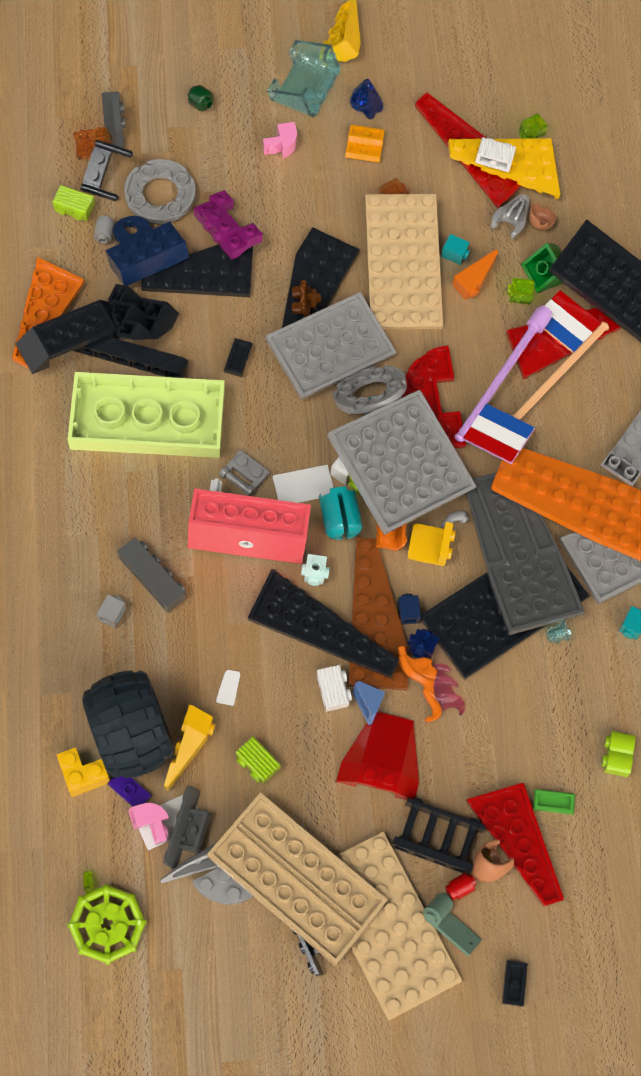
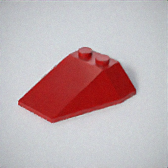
(383, 757)

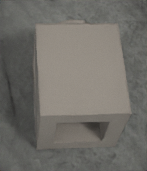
(111, 610)

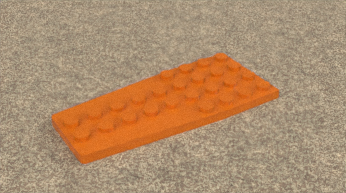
(575, 499)

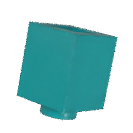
(455, 249)
(631, 624)

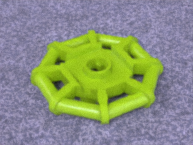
(102, 935)

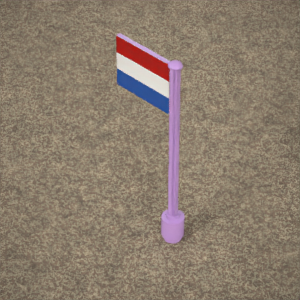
(492, 428)

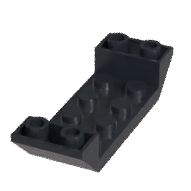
(66, 334)

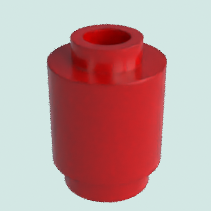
(460, 886)

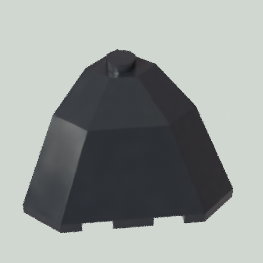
(140, 317)

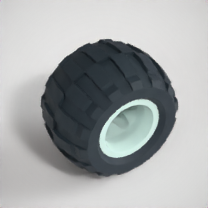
(127, 724)

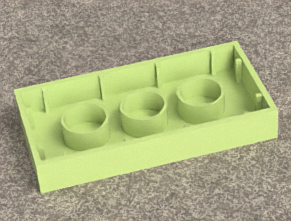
(146, 415)

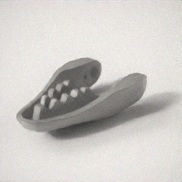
(513, 213)

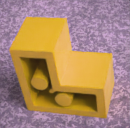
(79, 777)

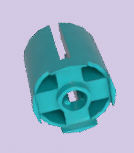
(341, 513)

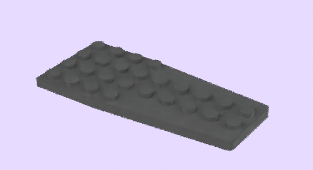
(521, 561)

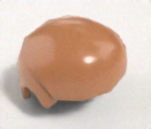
(541, 217)

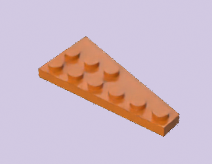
(47, 298)

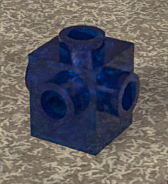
(422, 643)

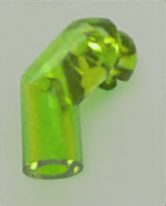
(88, 883)

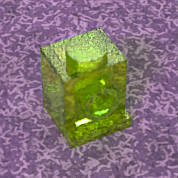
(533, 127)

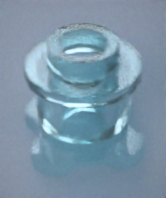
(558, 633)

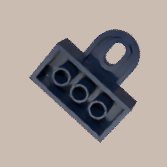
(144, 251)

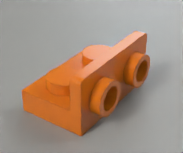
(393, 540)

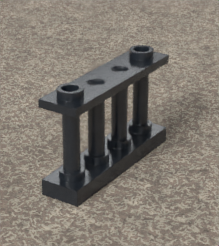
(422, 849)

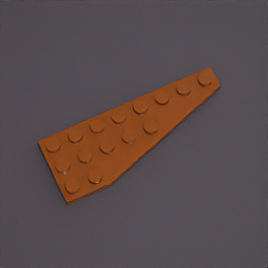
(375, 615)

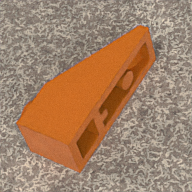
(473, 277)

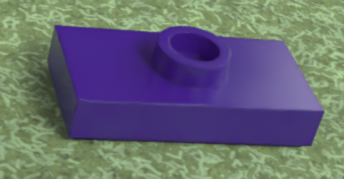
(129, 790)

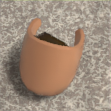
(487, 864)

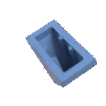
(368, 700)

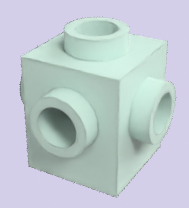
(315, 570)

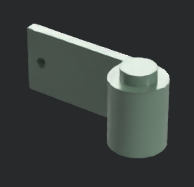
(440, 917)

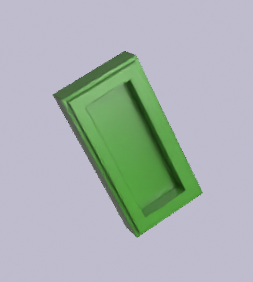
(553, 802)

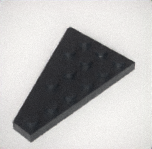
(205, 274)

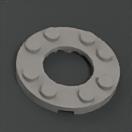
(160, 169)
(390, 375)

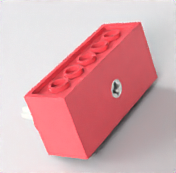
(247, 525)

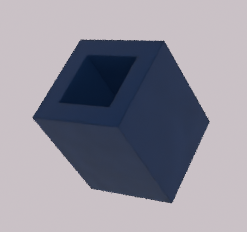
(409, 609)

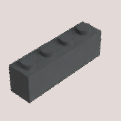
(151, 574)

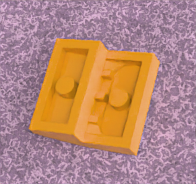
(364, 143)

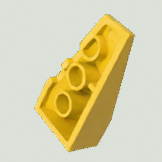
(345, 33)
(194, 734)

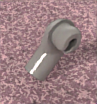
(456, 516)

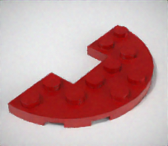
(424, 376)

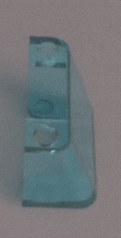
(309, 78)

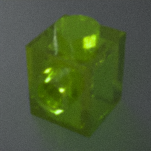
(520, 291)

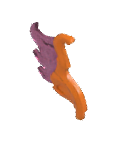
(435, 683)

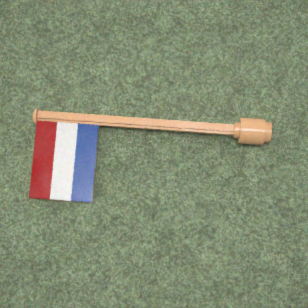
(574, 330)

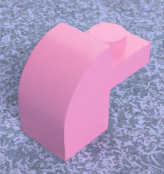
(284, 142)
(150, 815)

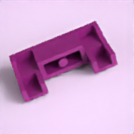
(222, 226)

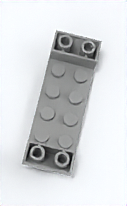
(625, 458)

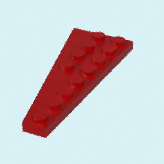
(451, 126)
(545, 349)

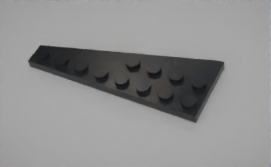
(298, 616)

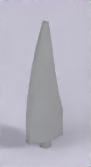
(193, 865)

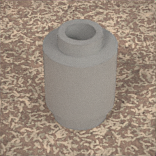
(103, 229)

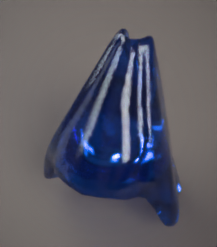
(366, 99)

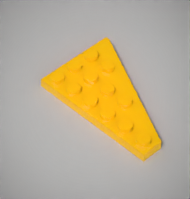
(531, 165)

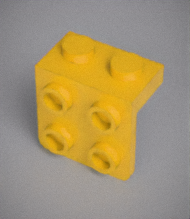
(431, 544)

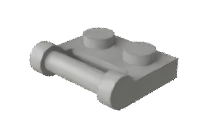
(246, 468)

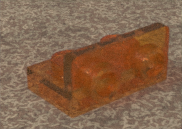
(86, 141)

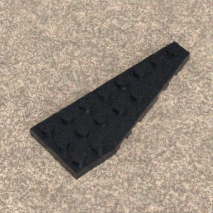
(323, 264)

